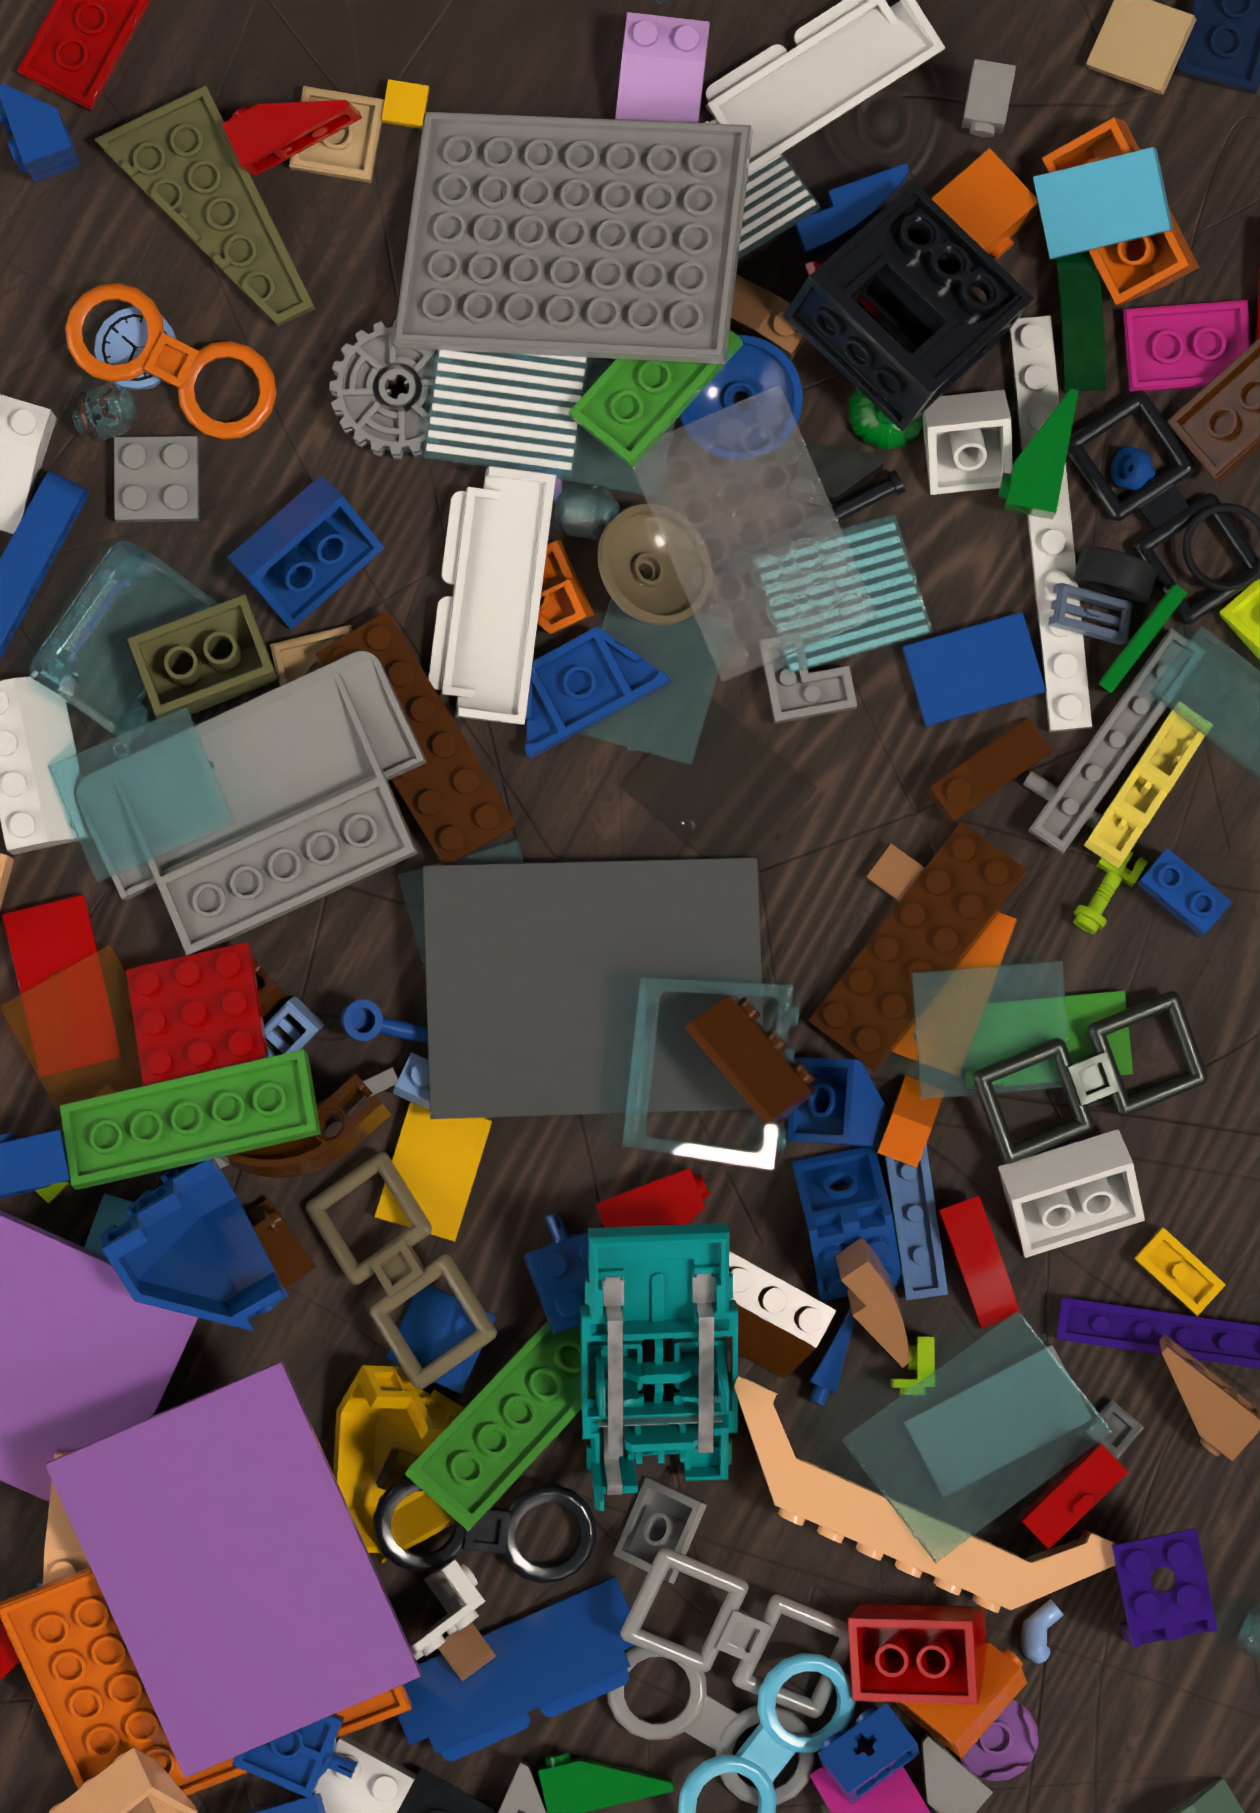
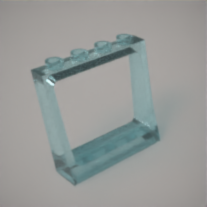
(642, 1063)

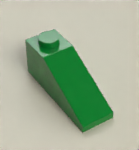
(1038, 471)
(590, 1785)

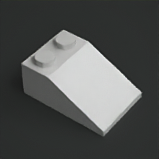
(23, 445)
(374, 1788)

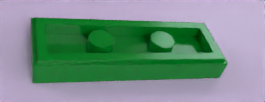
(1142, 638)

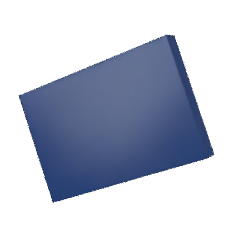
(973, 669)

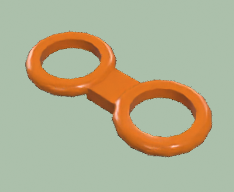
(170, 361)

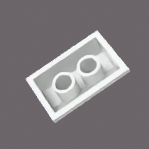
(1072, 1193)

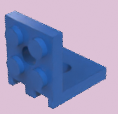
(845, 1216)

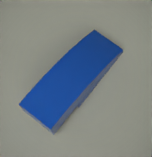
(849, 210)

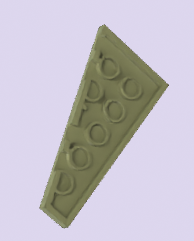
(196, 179)

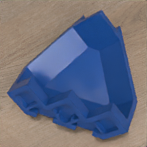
(194, 1250)

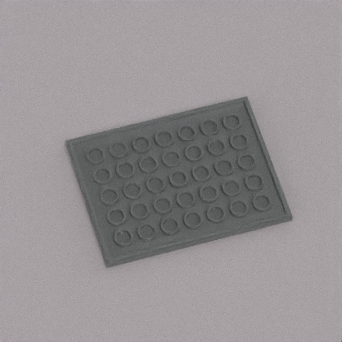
(543, 975)

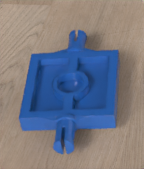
(560, 1275)
(299, 1757)

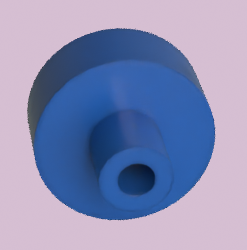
(1132, 468)

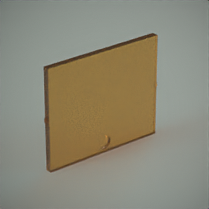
(79, 1030)

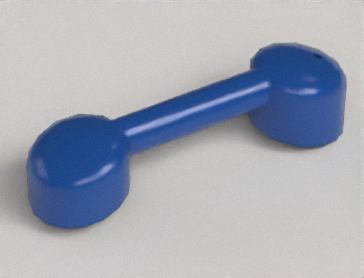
(364, 1021)

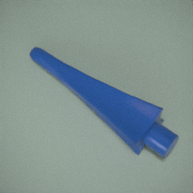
(828, 1372)

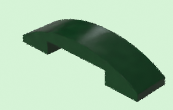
(1081, 323)

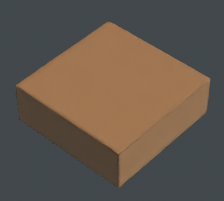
(895, 872)
(466, 1651)

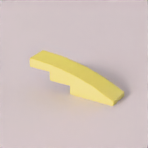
(1144, 789)

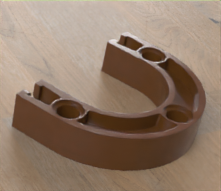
(317, 1151)

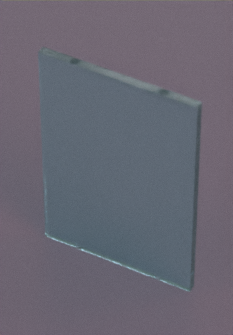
(976, 1436)

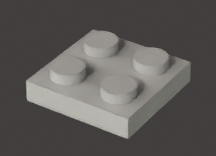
(156, 479)

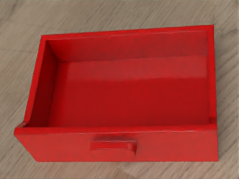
(1072, 1495)

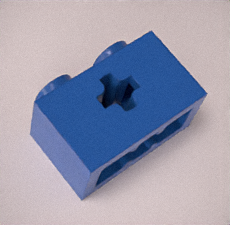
(1184, 893)
(856, 1771)

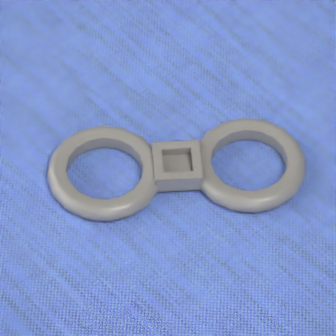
(714, 1726)

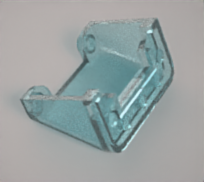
(89, 652)

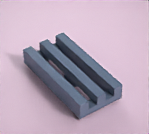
(1061, 607)

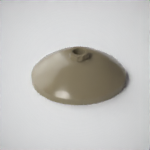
(631, 544)

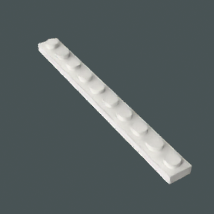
(1050, 538)

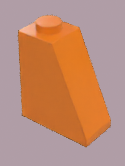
(963, 1724)

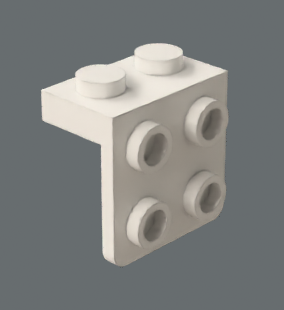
(457, 1593)

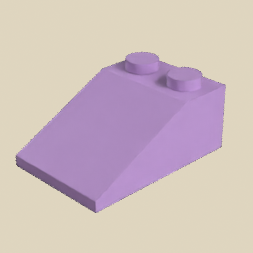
(662, 68)

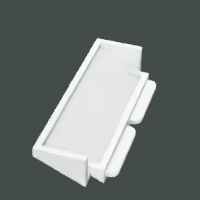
(835, 67)
(497, 574)

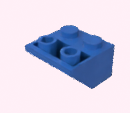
(40, 135)

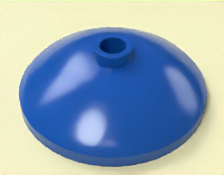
(751, 370)

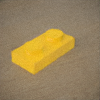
(1179, 1271)

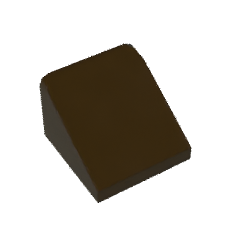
(395, 1467)

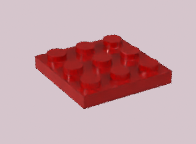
(197, 1013)

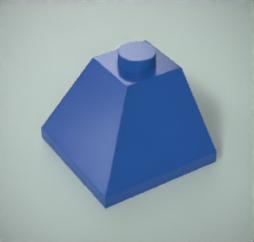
(842, 1110)

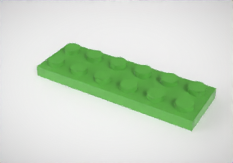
(190, 1119)
(504, 1427)

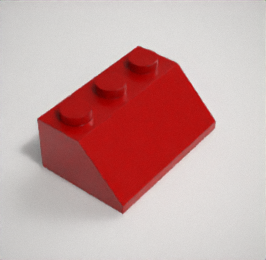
(917, 1653)

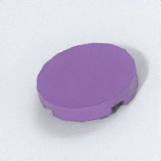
(1005, 1746)

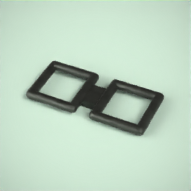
(1090, 1077)

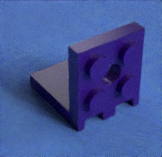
(1170, 1613)

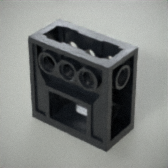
(914, 299)

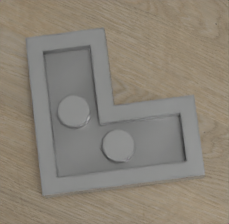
(808, 694)

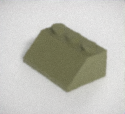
(203, 658)

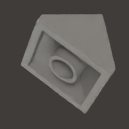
(658, 1521)

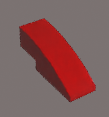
(979, 1261)

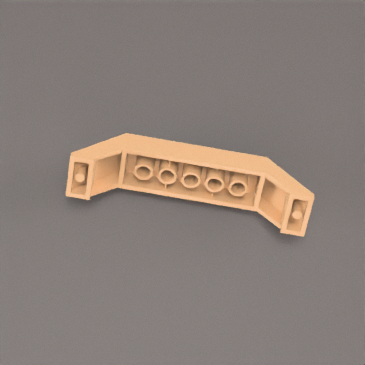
(866, 1516)

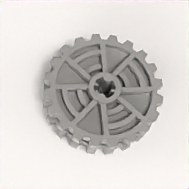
(368, 403)

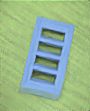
(301, 1014)

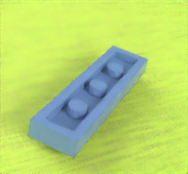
(916, 1228)

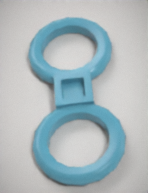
(770, 1743)

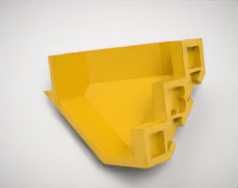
(372, 1419)

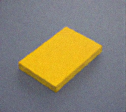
(438, 1167)

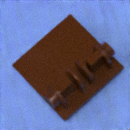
(280, 1243)

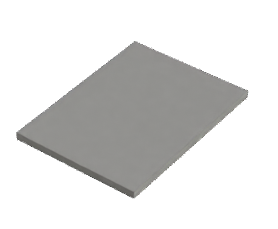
(574, 237)

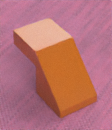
(909, 1124)

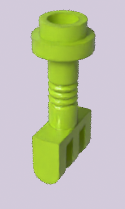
(1090, 917)

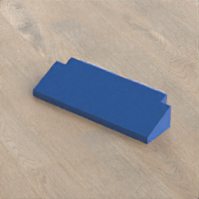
(540, 1662)

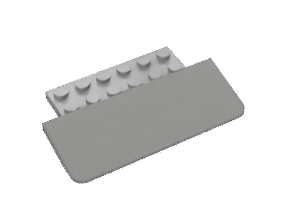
(306, 800)

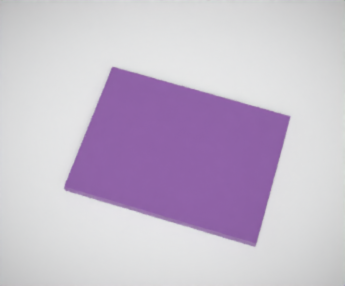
(72, 1352)
(233, 1569)

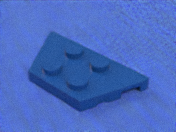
(583, 686)

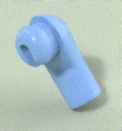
(1035, 1632)

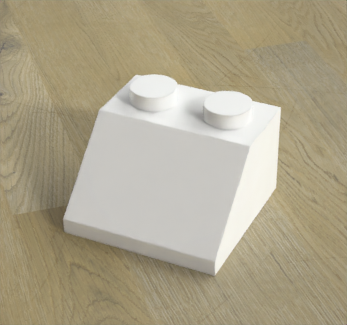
(967, 441)

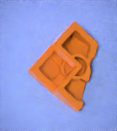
(562, 596)

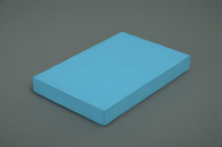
(1103, 203)

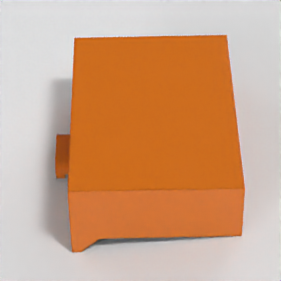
(987, 204)

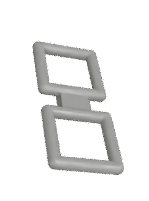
(734, 1630)

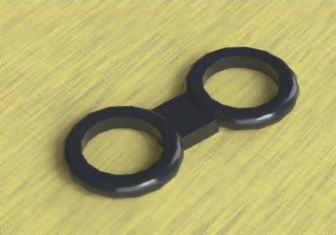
(491, 1534)

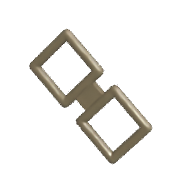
(401, 1270)

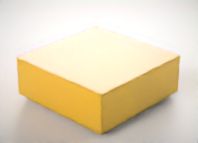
(405, 104)

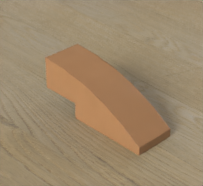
(873, 1298)

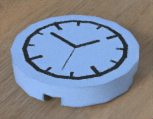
(122, 340)

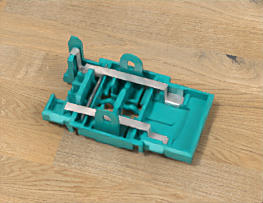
(658, 1288)

